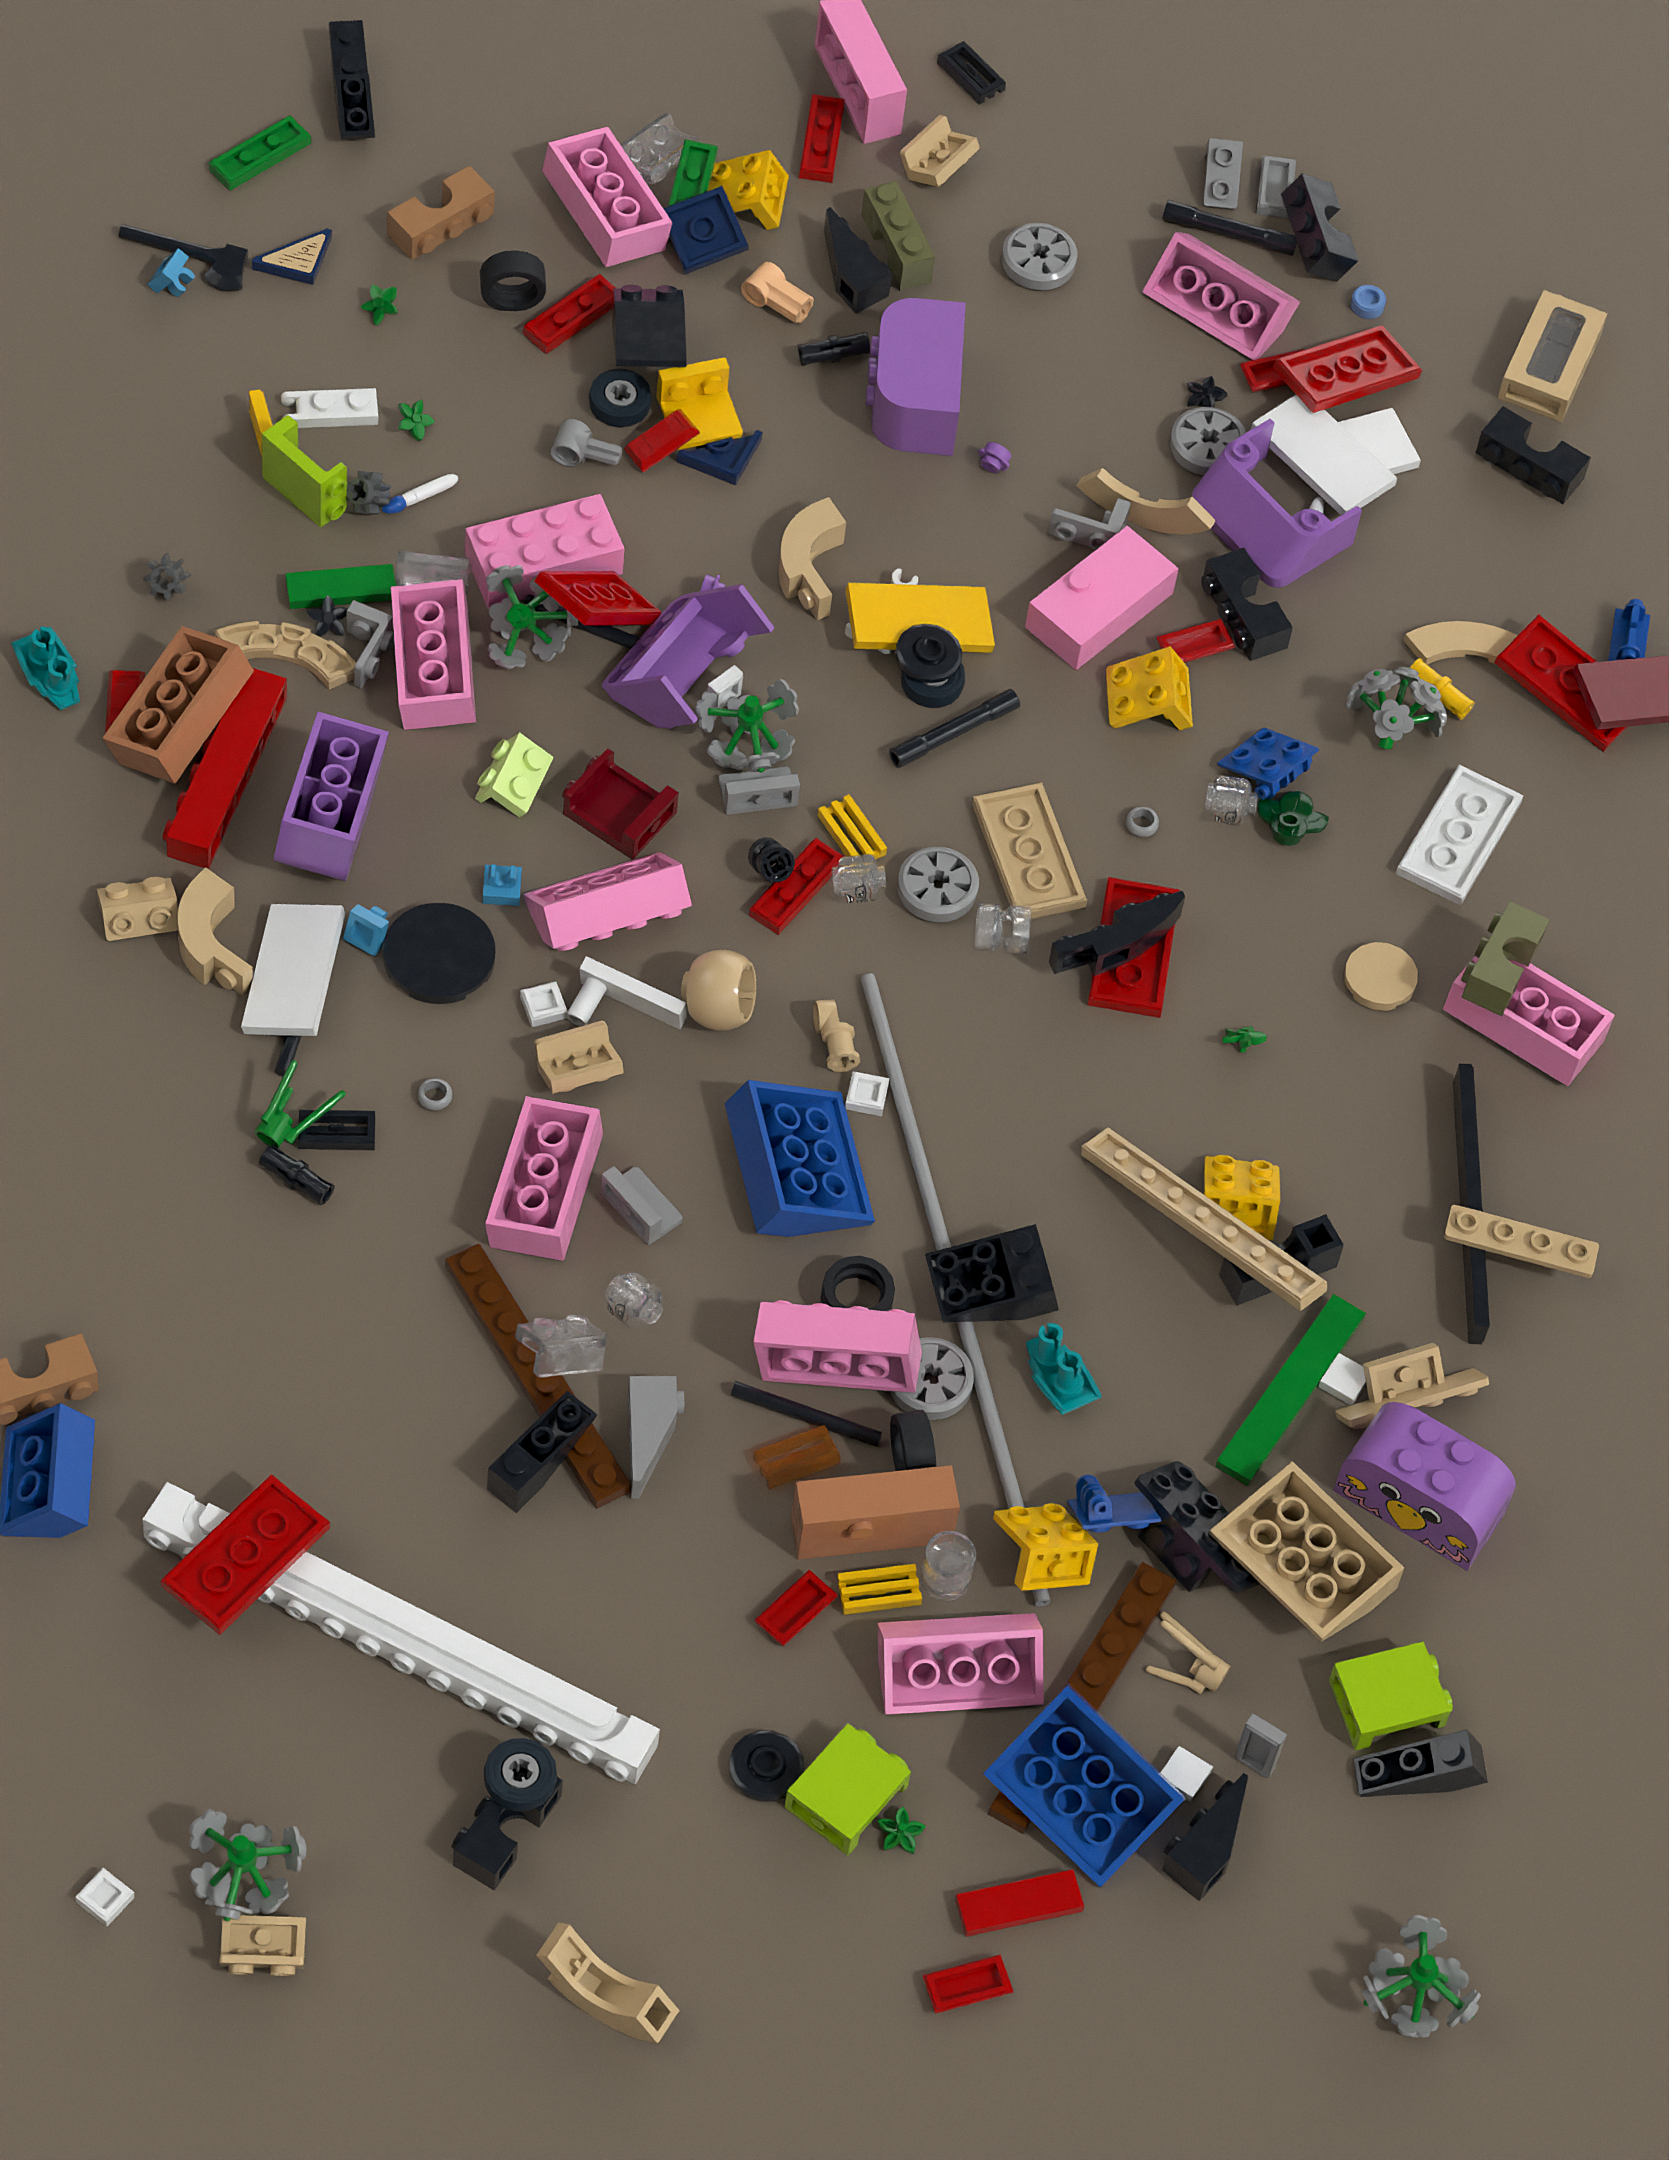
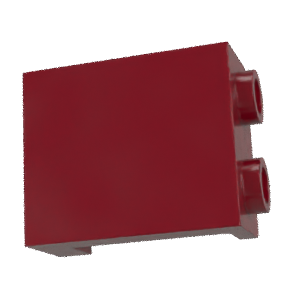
(618, 805)

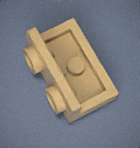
(937, 153)
(138, 908)
(577, 1057)
(263, 1943)

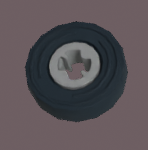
(616, 412)
(934, 694)
(514, 1755)

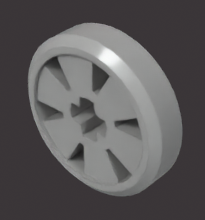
(1032, 271)
(1201, 425)
(934, 904)
(953, 1382)

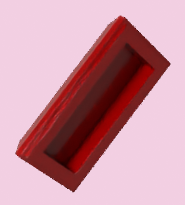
(1261, 374)
(661, 440)
(1198, 641)
(121, 687)
(796, 1608)
(967, 1984)

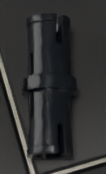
(834, 348)
(296, 1174)

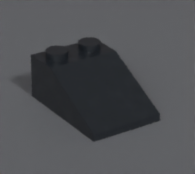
(649, 326)

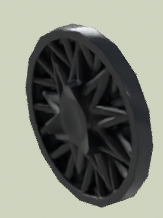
(928, 653)
(765, 1765)

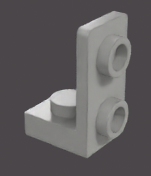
(1222, 173)
(1088, 531)
(375, 627)

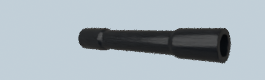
(1193, 217)
(921, 744)

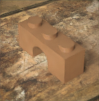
(420, 228)
(68, 1377)

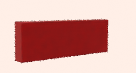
(822, 138)
(570, 314)
(787, 898)
(1019, 1903)

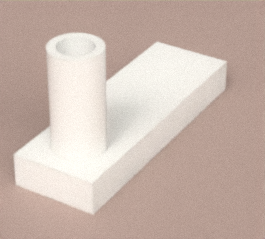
(604, 980)

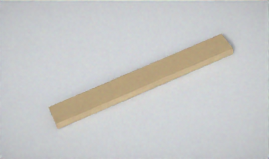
(1204, 1219)

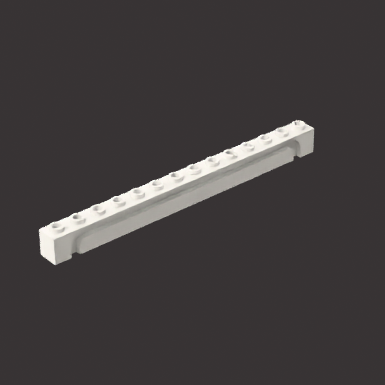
(429, 1648)

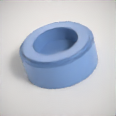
(1368, 301)

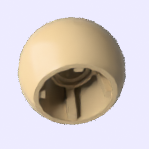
(720, 990)

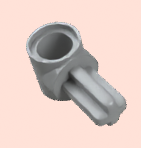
(576, 444)

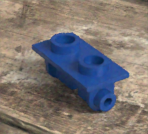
(1629, 632)

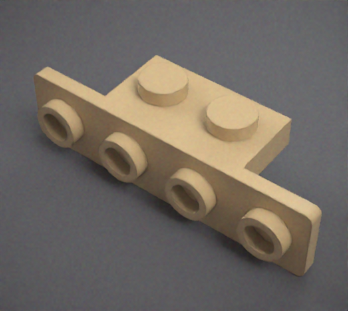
(1521, 1241)
(1411, 1379)

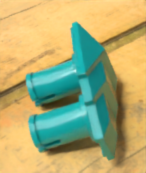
(48, 666)
(1060, 1371)

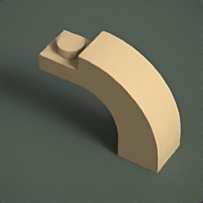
(807, 536)
(201, 909)
(602, 1992)

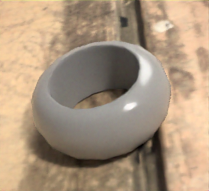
(1142, 831)
(435, 1083)

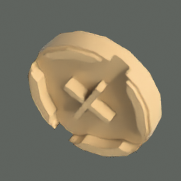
(1380, 976)

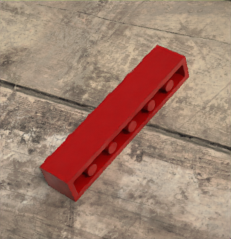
(224, 770)

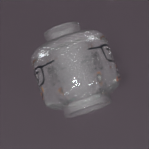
(1230, 800)
(858, 878)
(634, 1300)

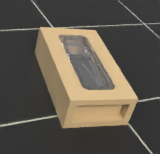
(1552, 355)

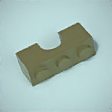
(891, 218)
(1514, 938)

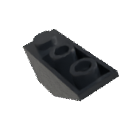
(855, 270)
(539, 1452)
(1423, 1767)
(1205, 1851)

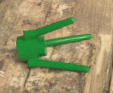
(276, 1124)

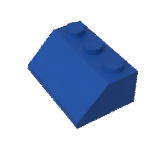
(47, 1474)

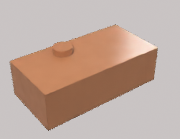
(178, 704)
(873, 1511)

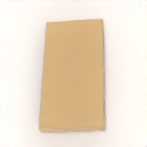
(1029, 850)

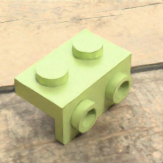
(514, 774)

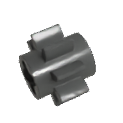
(368, 492)
(172, 569)

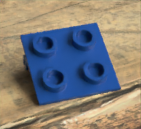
(1270, 760)
(1101, 1512)

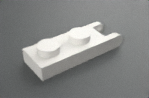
(333, 407)

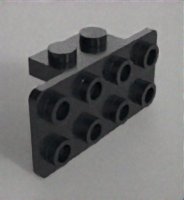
(1183, 1534)

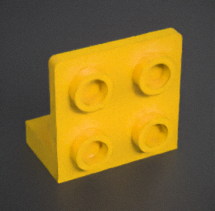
(754, 184)
(703, 397)
(1149, 687)
(1245, 1190)
(1053, 1546)

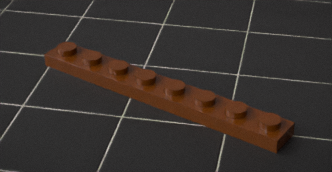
(499, 1316)
(1107, 1657)

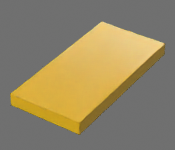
(886, 610)

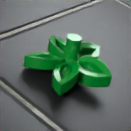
(381, 303)
(414, 420)
(1245, 1036)
(901, 1831)

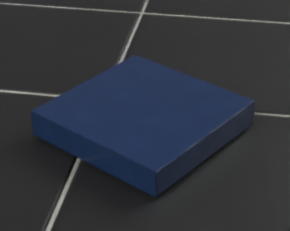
(705, 230)

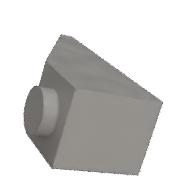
(652, 1421)

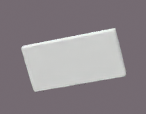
(1326, 456)
(1459, 835)
(293, 970)

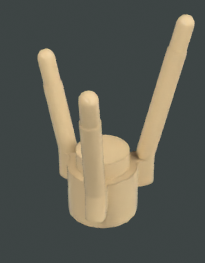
(1207, 1668)

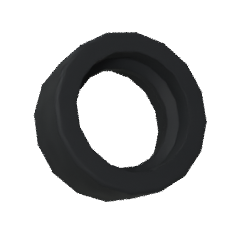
(507, 265)
(861, 1268)
(912, 1441)

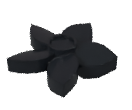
(1205, 393)
(328, 617)

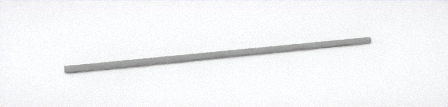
(942, 1241)

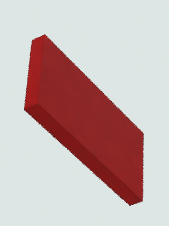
(1347, 369)
(598, 597)
(1543, 664)
(1140, 983)
(245, 1554)

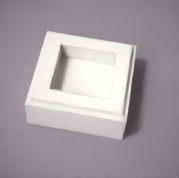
(726, 686)
(543, 1004)
(867, 1093)
(1344, 1379)
(1187, 1772)
(104, 1897)

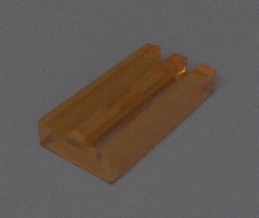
(798, 1471)

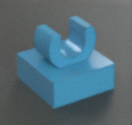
(169, 272)
(502, 885)
(367, 928)

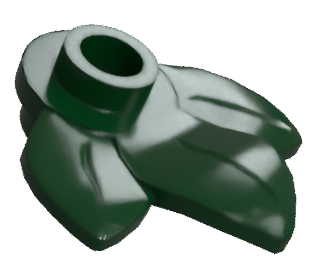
(1291, 817)

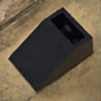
(993, 1278)

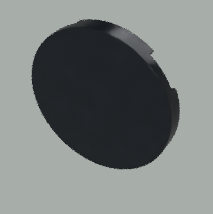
(439, 952)

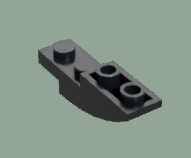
(351, 80)
(1132, 933)

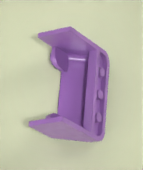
(1252, 519)
(680, 649)

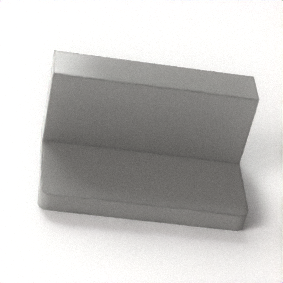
(759, 791)
(640, 1203)

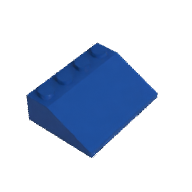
(797, 1159)
(1084, 1785)

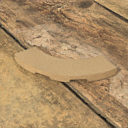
(1163, 516)
(1458, 639)
(294, 645)

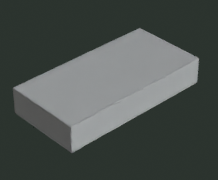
(1275, 177)
(1260, 1746)

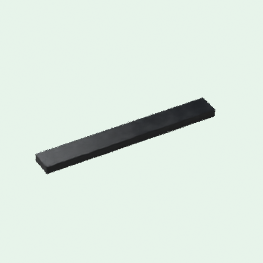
(1470, 1197)

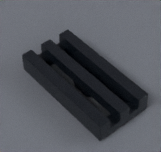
(967, 75)
(337, 1135)

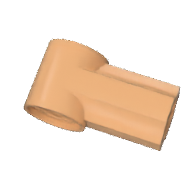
(769, 287)

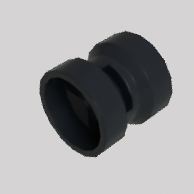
(768, 852)

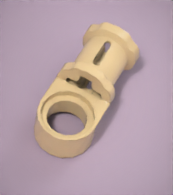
(836, 1035)

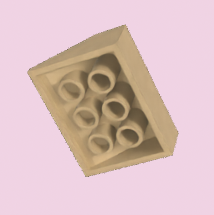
(1309, 1553)

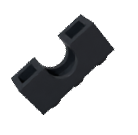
(1324, 249)
(1551, 472)
(1255, 627)
(1310, 1243)
(484, 1849)

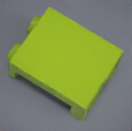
(298, 478)
(1389, 1693)
(847, 1787)

